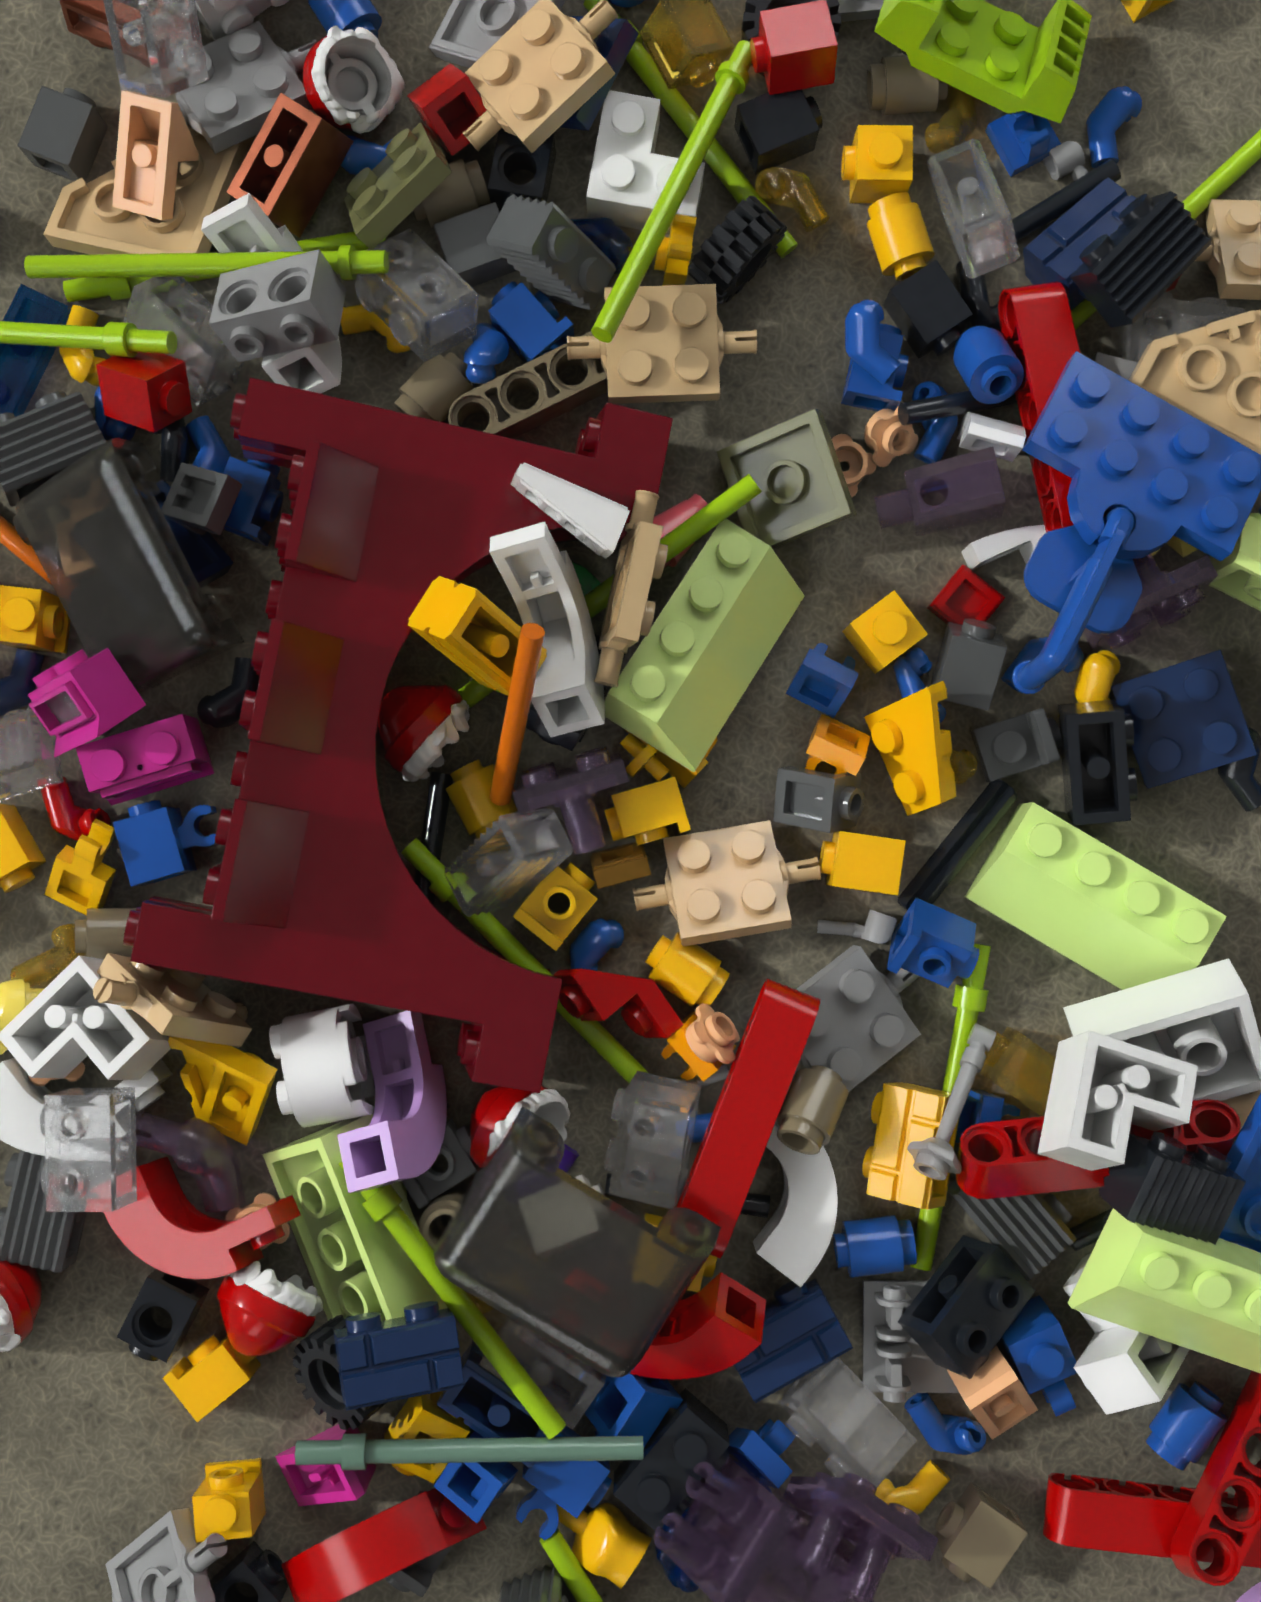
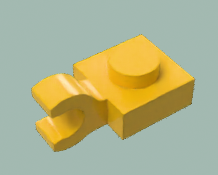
(78, 873)

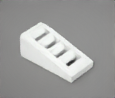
(581, 512)

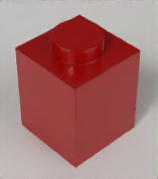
(795, 47)
(448, 107)
(145, 389)

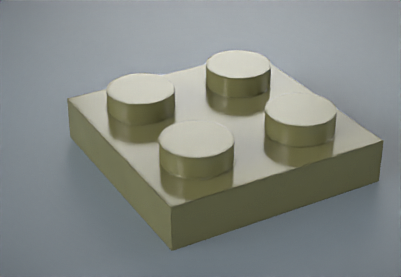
(397, 185)
(797, 479)

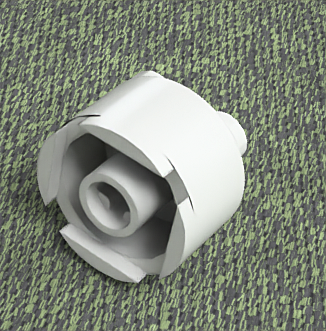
(322, 1066)

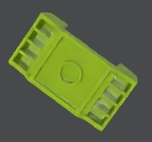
(993, 50)

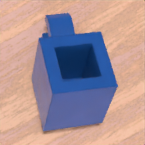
(159, 842)
(1041, 1354)
(563, 1483)

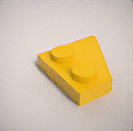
(915, 748)
(225, 1085)

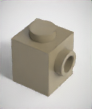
(978, 1536)

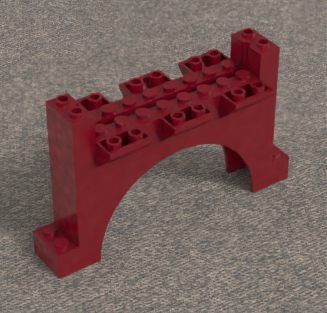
(308, 864)

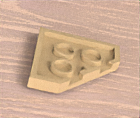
(90, 225)
(1211, 375)

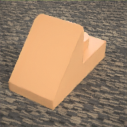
(148, 154)
(995, 1395)

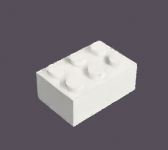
(1190, 1016)

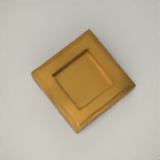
(619, 864)

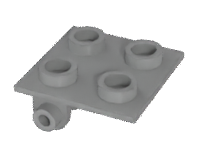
(890, 1355)

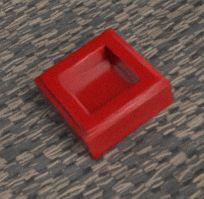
(965, 598)

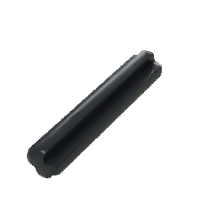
(960, 844)

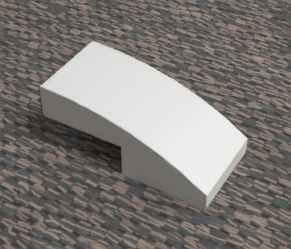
(984, 432)
(1003, 543)

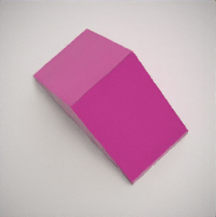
(324, 1482)

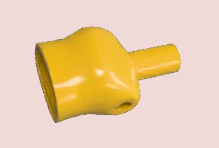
(606, 1542)

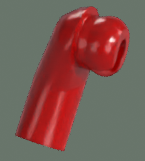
(65, 816)

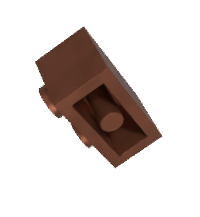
(291, 164)

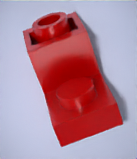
(599, 994)

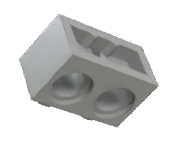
(278, 306)

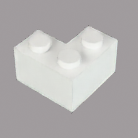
(625, 170)
(69, 1025)
(1103, 1089)
(1124, 1365)

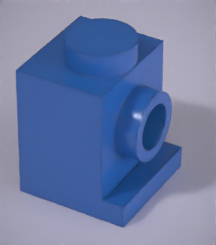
(528, 321)
(864, 390)
(257, 500)
(933, 944)
(631, 1406)
(475, 1485)

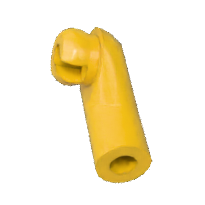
(81, 362)

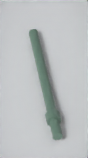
(357, 1450)

